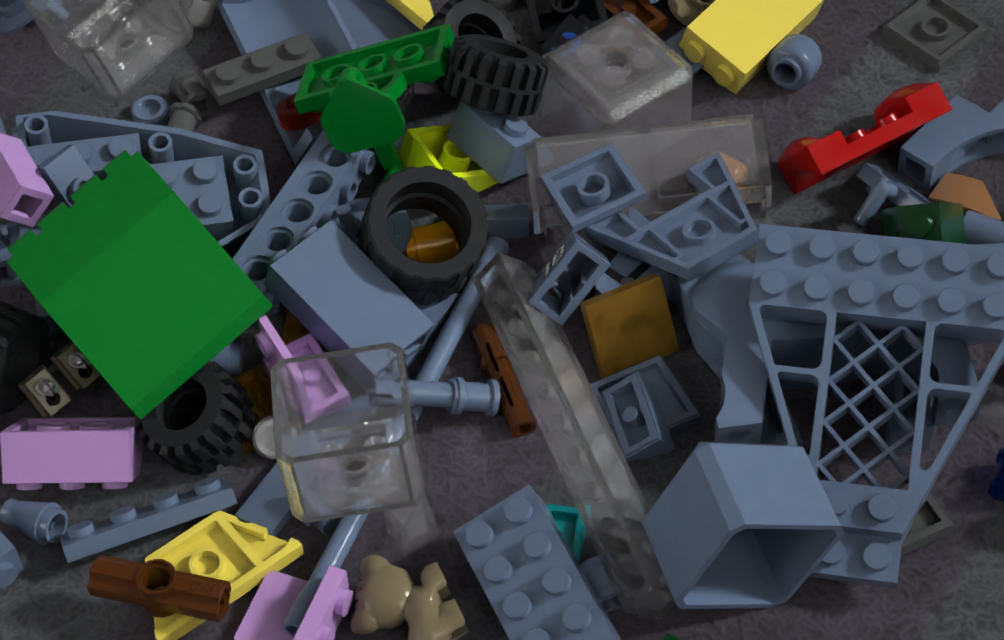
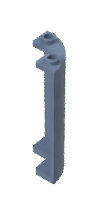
(266, 22)

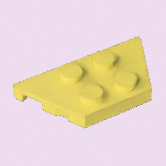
(225, 551)

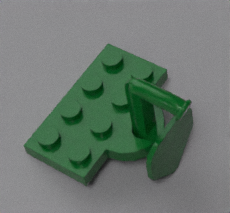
(362, 86)

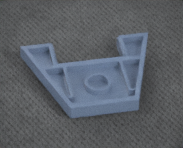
(691, 235)

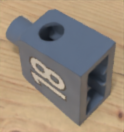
(571, 274)

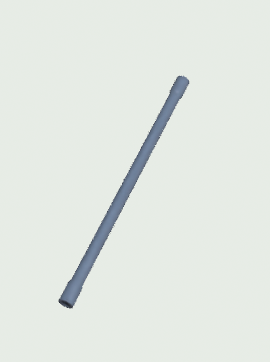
(431, 371)

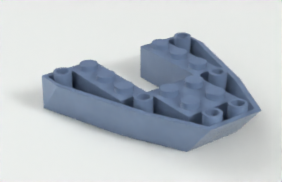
(213, 177)

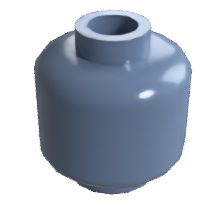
(794, 62)

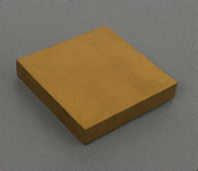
(629, 325)

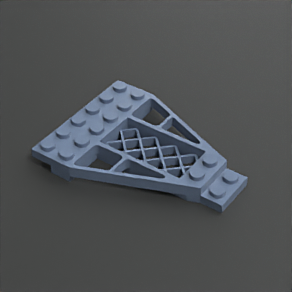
(887, 287)

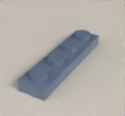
(130, 524)

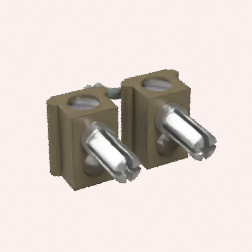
(42, 382)

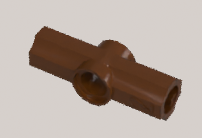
(135, 584)

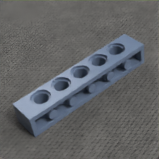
(306, 200)

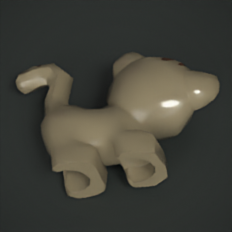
(389, 598)

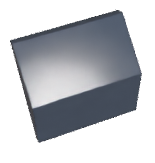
(592, 187)

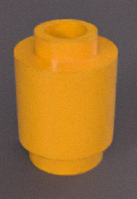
(432, 243)

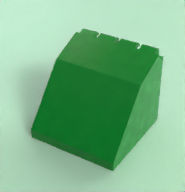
(137, 282)

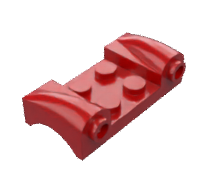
(896, 118)

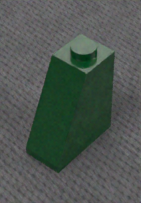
(925, 222)

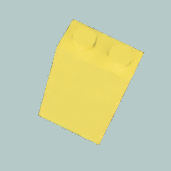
(738, 35)

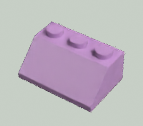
(71, 452)

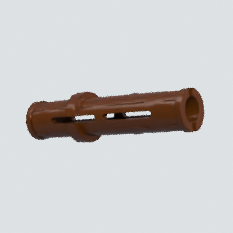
(489, 345)

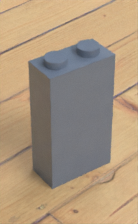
(344, 295)

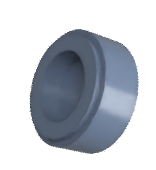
(150, 110)

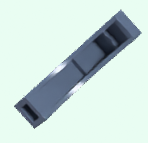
(952, 142)

